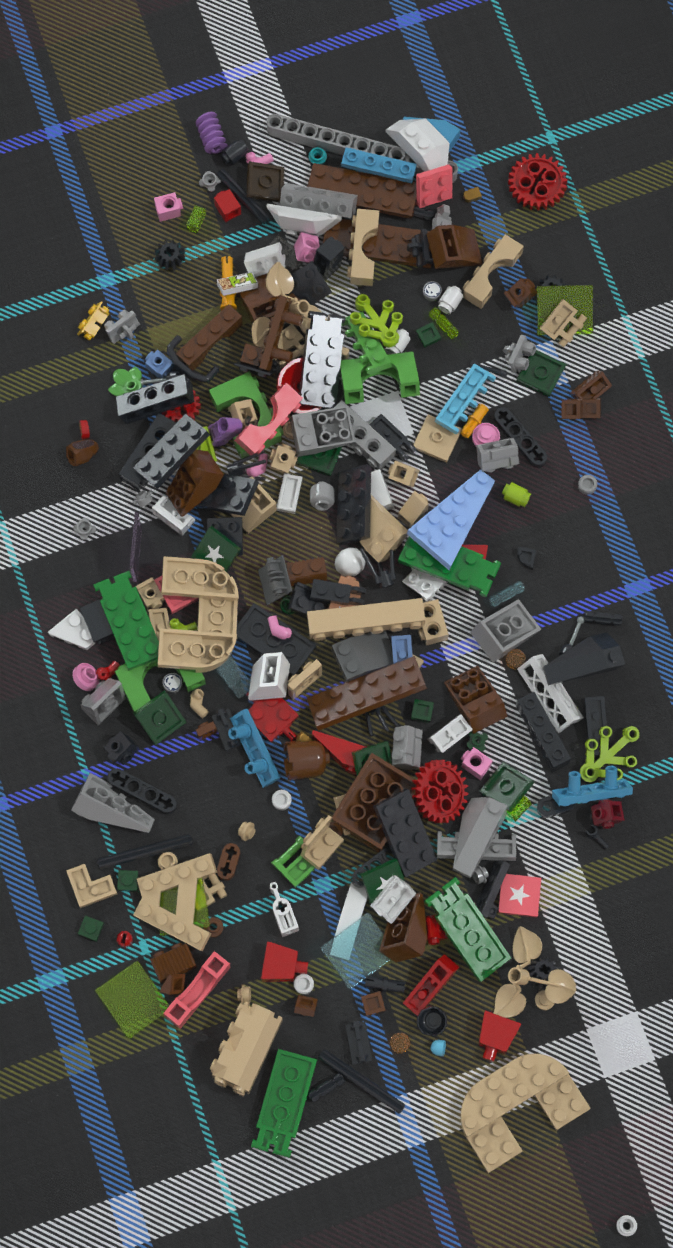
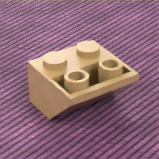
(259, 509)

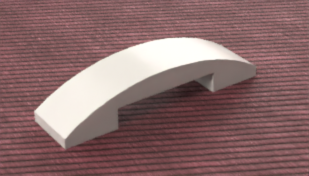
(352, 907)

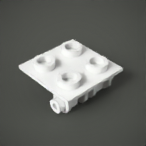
(424, 584)

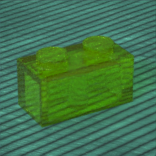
(196, 219)
(520, 808)

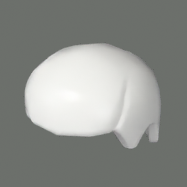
(349, 562)

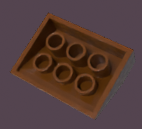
(372, 785)

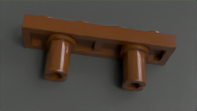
(276, 325)

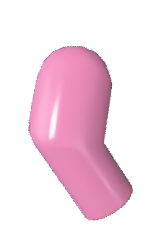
(260, 469)

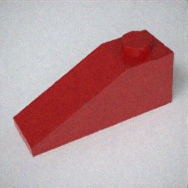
(338, 749)
(431, 984)

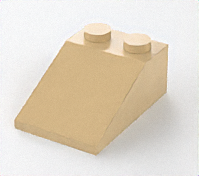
(385, 532)

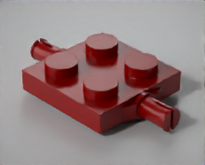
(273, 717)

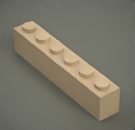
(366, 618)

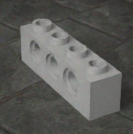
(318, 200)
(385, 451)

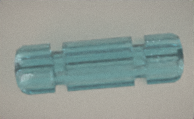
(506, 593)

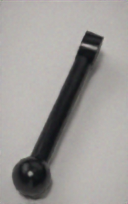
(503, 373)

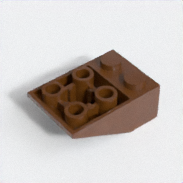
(454, 246)
(259, 301)
(194, 481)
(476, 699)

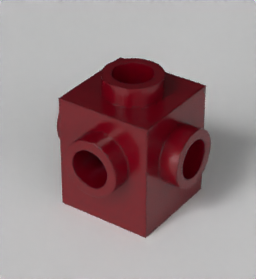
(607, 813)

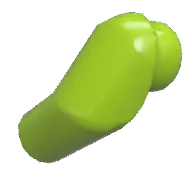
(175, 624)

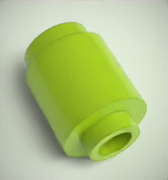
(516, 494)

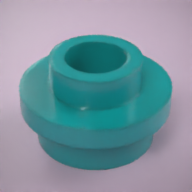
(317, 151)

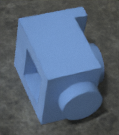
(159, 370)

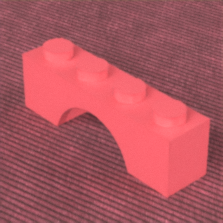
(283, 402)
(197, 991)

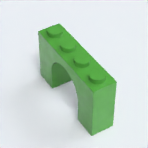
(403, 369)
(241, 389)
(133, 682)

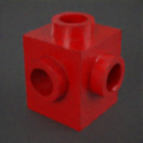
(434, 931)

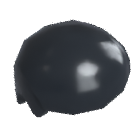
(432, 1021)

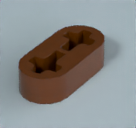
(224, 860)

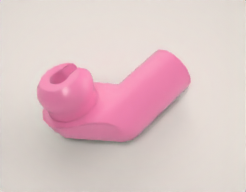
(266, 159)
(277, 630)

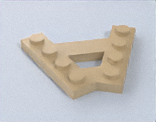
(185, 878)

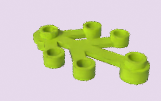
(388, 337)
(607, 755)

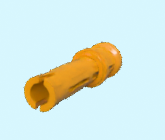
(227, 271)

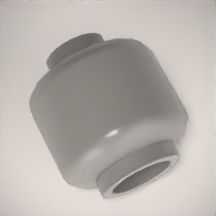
(322, 496)

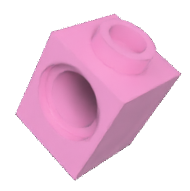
(168, 213)
(306, 247)
(477, 771)

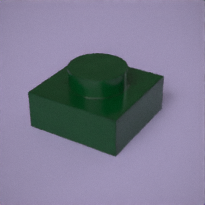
(428, 335)
(422, 710)
(127, 881)
(90, 928)

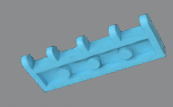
(463, 397)

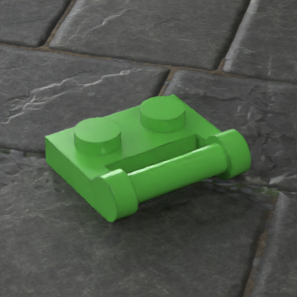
(298, 869)

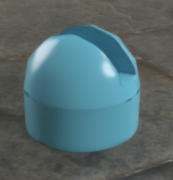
(438, 1047)

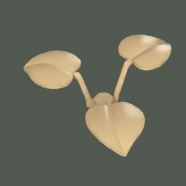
(281, 282)
(559, 987)

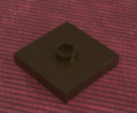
(264, 181)

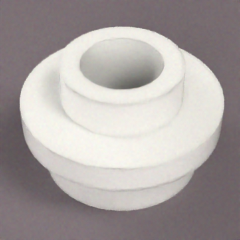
(633, 1225)

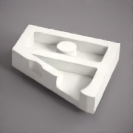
(73, 631)

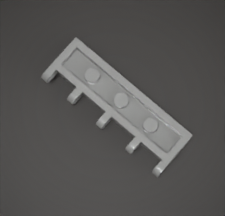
(498, 849)

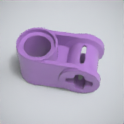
(224, 430)

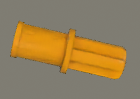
(474, 420)

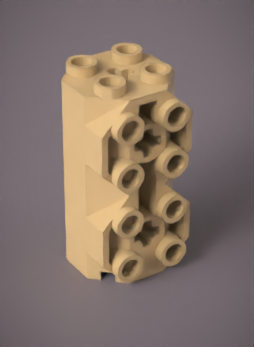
(246, 1048)

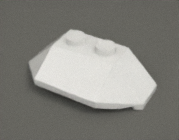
(421, 142)
(302, 220)

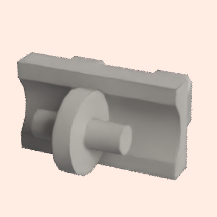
(123, 327)
(516, 353)

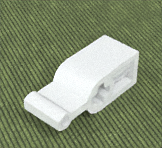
(280, 916)

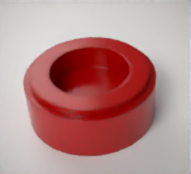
(84, 429)

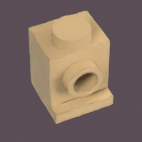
(242, 410)
(410, 477)
(147, 587)

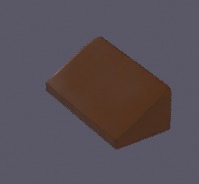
(592, 387)

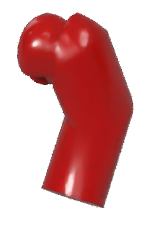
(107, 672)

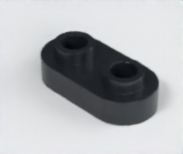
(554, 810)

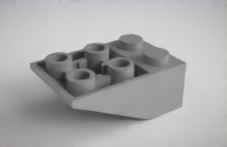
(321, 430)

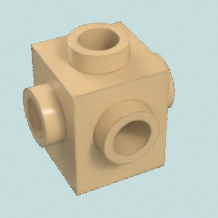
(276, 461)

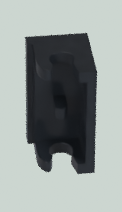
(97, 622)

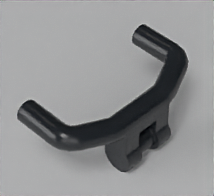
(183, 369)

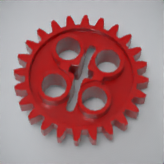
(552, 189)
(446, 791)

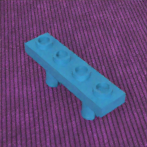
(378, 165)
(259, 757)
(590, 792)

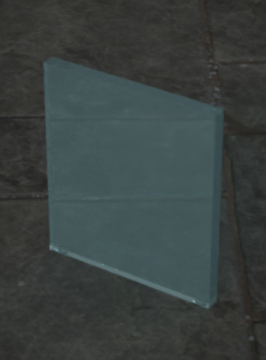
(356, 951)

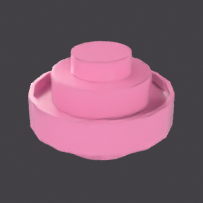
(485, 433)
(85, 676)

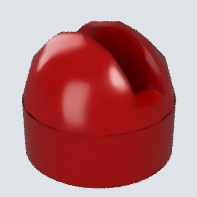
(128, 941)

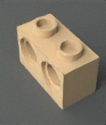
(436, 622)

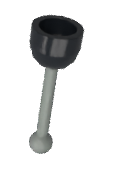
(170, 375)
(566, 647)

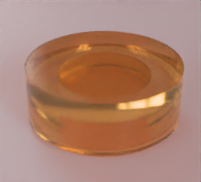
(515, 658)
(400, 1043)

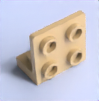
(321, 844)

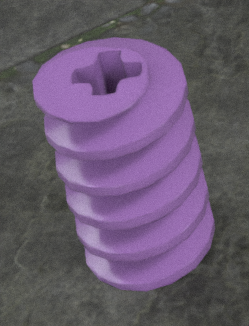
(210, 133)

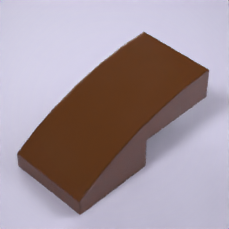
(581, 408)

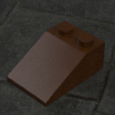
(407, 934)

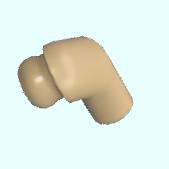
(196, 703)

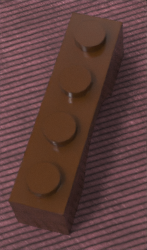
(221, 326)

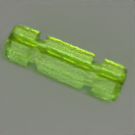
(444, 323)

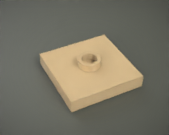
(436, 440)

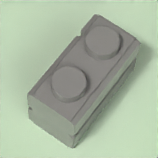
(497, 455)
(406, 747)

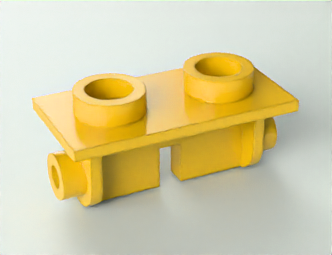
(88, 326)

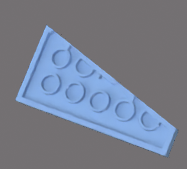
(448, 524)

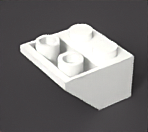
(269, 677)

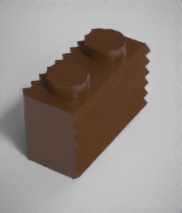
(307, 571)
(173, 962)

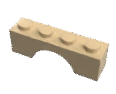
(365, 227)
(505, 254)

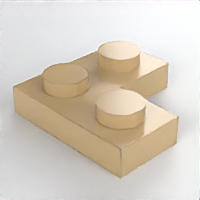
(89, 891)

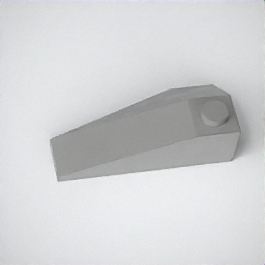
(104, 805)
(477, 829)

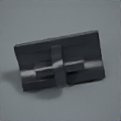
(420, 249)

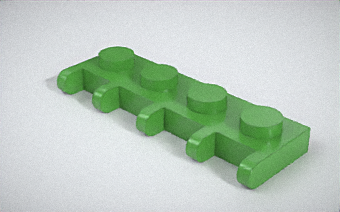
(370, 346)

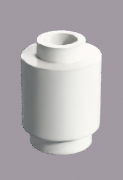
(450, 299)
(402, 343)

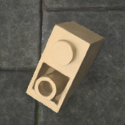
(413, 509)

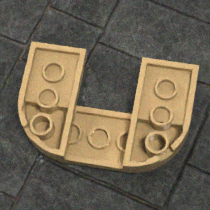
(217, 615)
(506, 1089)

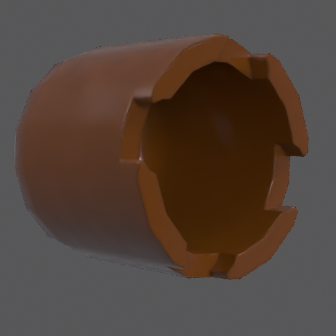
(305, 759)

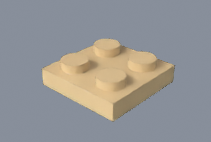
(301, 682)

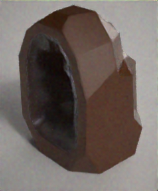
(81, 451)

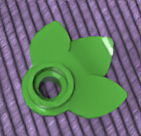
(125, 380)

